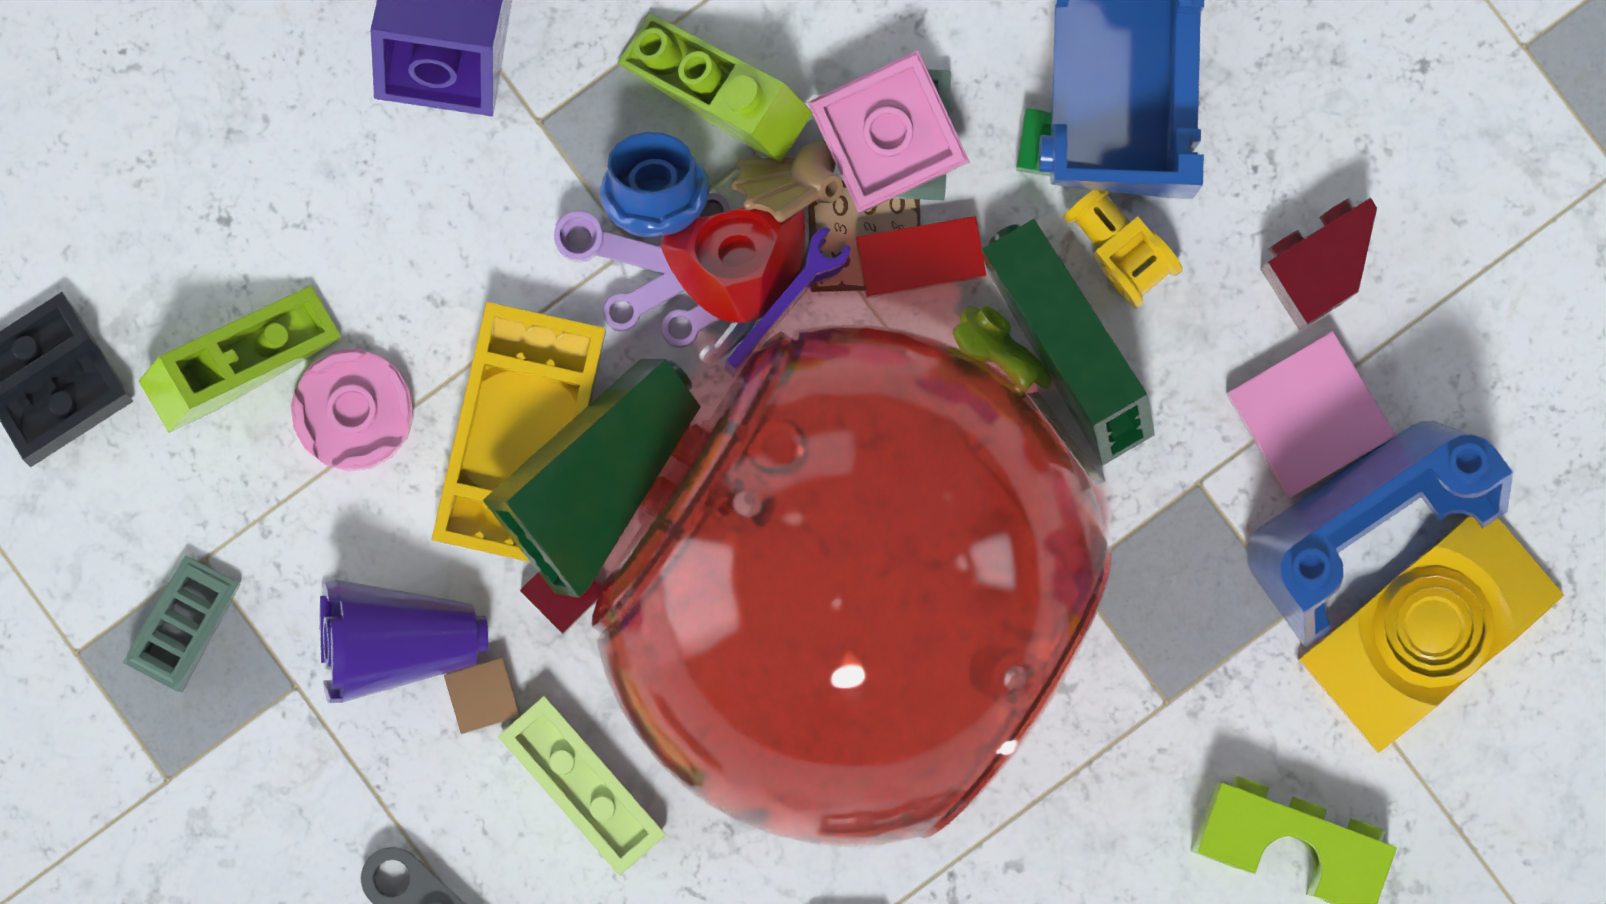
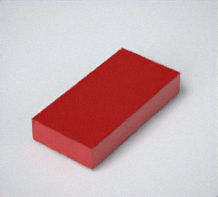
(920, 257)

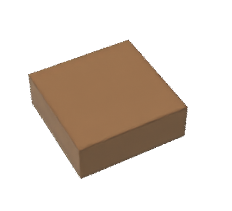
(482, 695)

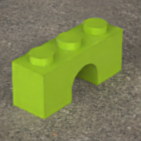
(1242, 823)

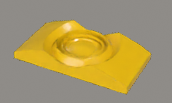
(521, 390)
(1430, 629)

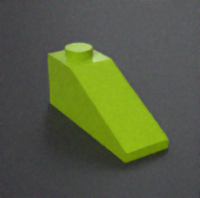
(237, 358)

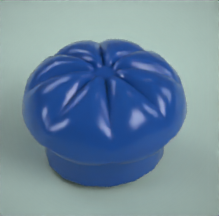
(653, 185)

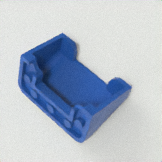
(1125, 97)
(1299, 549)

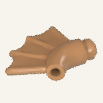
(791, 184)

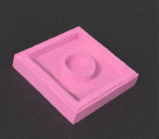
(888, 132)
(1310, 414)

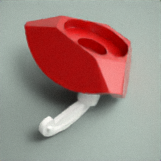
(736, 267)

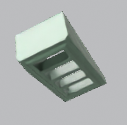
(190, 655)

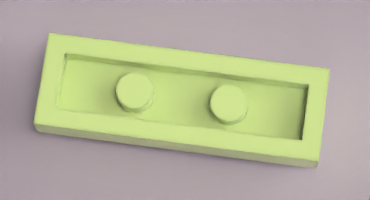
(582, 785)

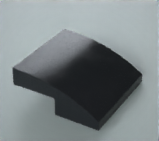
(54, 380)

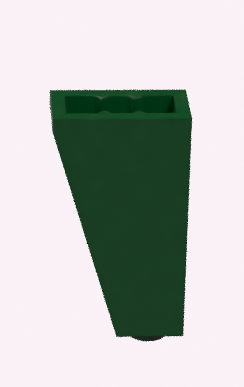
(1069, 341)
(593, 475)

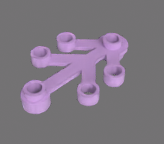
(638, 255)

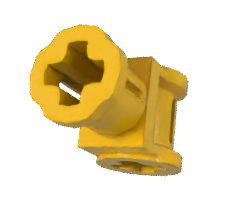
(1123, 246)

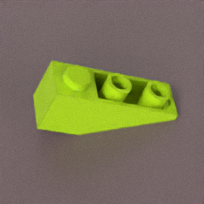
(717, 87)

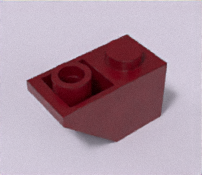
(1324, 268)

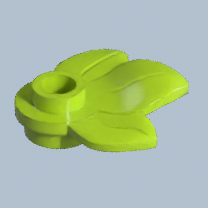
(987, 338)

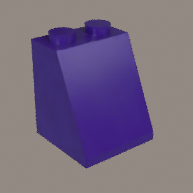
(439, 52)

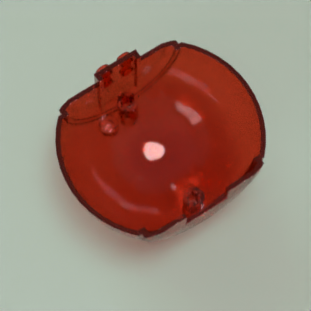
(857, 627)

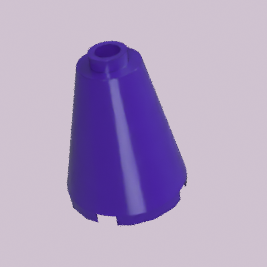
(392, 638)

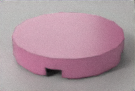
(352, 410)

